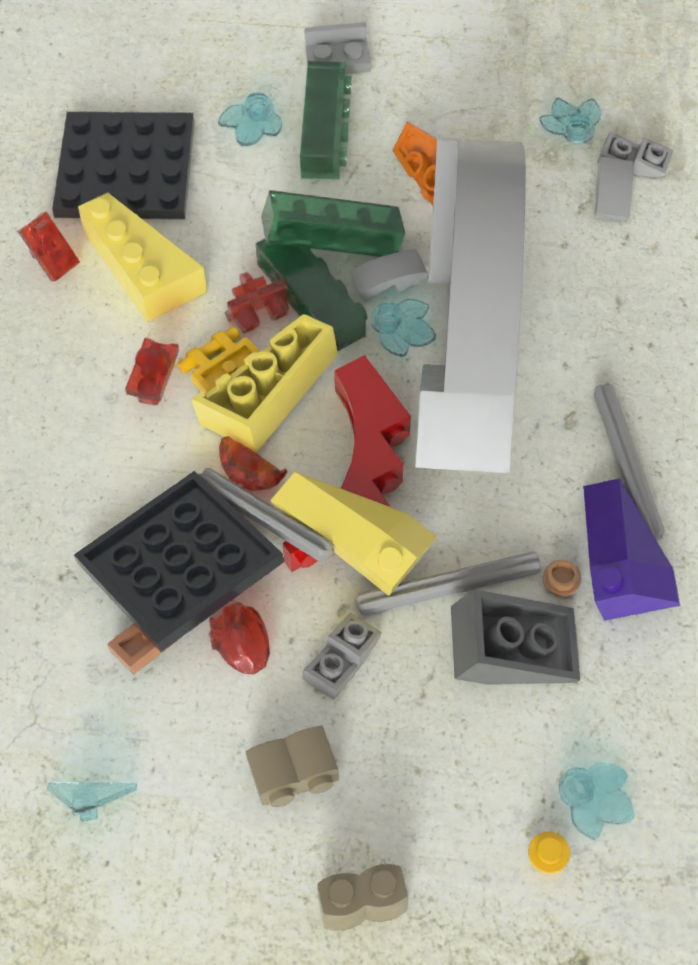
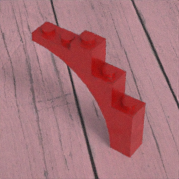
(377, 424)

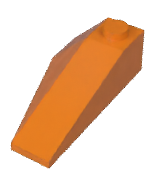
(417, 155)

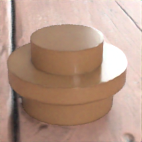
(561, 578)

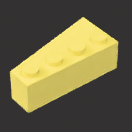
(143, 260)
(268, 385)

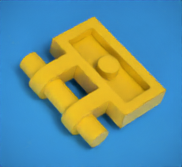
(228, 361)

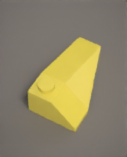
(364, 533)

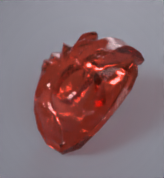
(248, 467)
(240, 638)

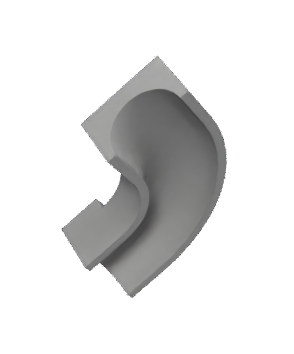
(480, 253)

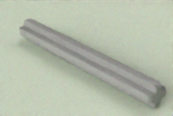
(627, 457)
(270, 517)
(450, 582)

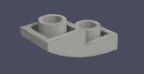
(648, 158)
(614, 189)
(396, 269)
(342, 656)

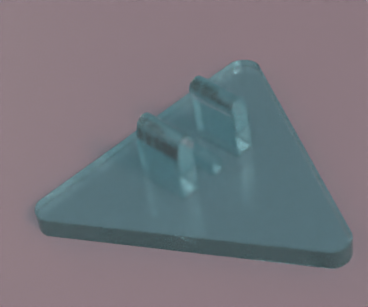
(86, 797)

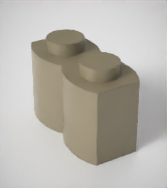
(293, 766)
(373, 896)

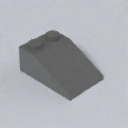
(513, 640)

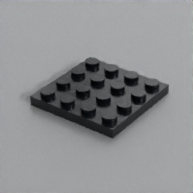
(130, 155)
(178, 560)

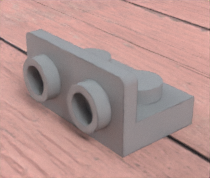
(339, 44)

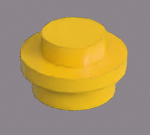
(549, 852)

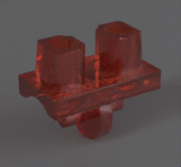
(48, 246)
(256, 296)
(151, 371)

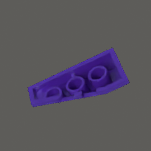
(624, 557)

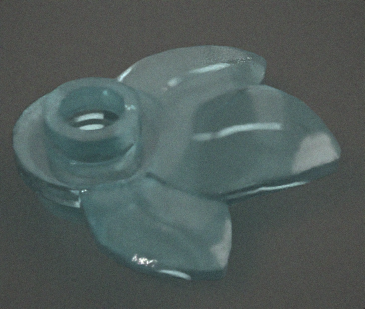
(252, 119)
(572, 122)
(405, 327)
(602, 797)

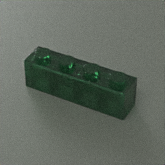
(324, 120)
(332, 224)
(313, 290)

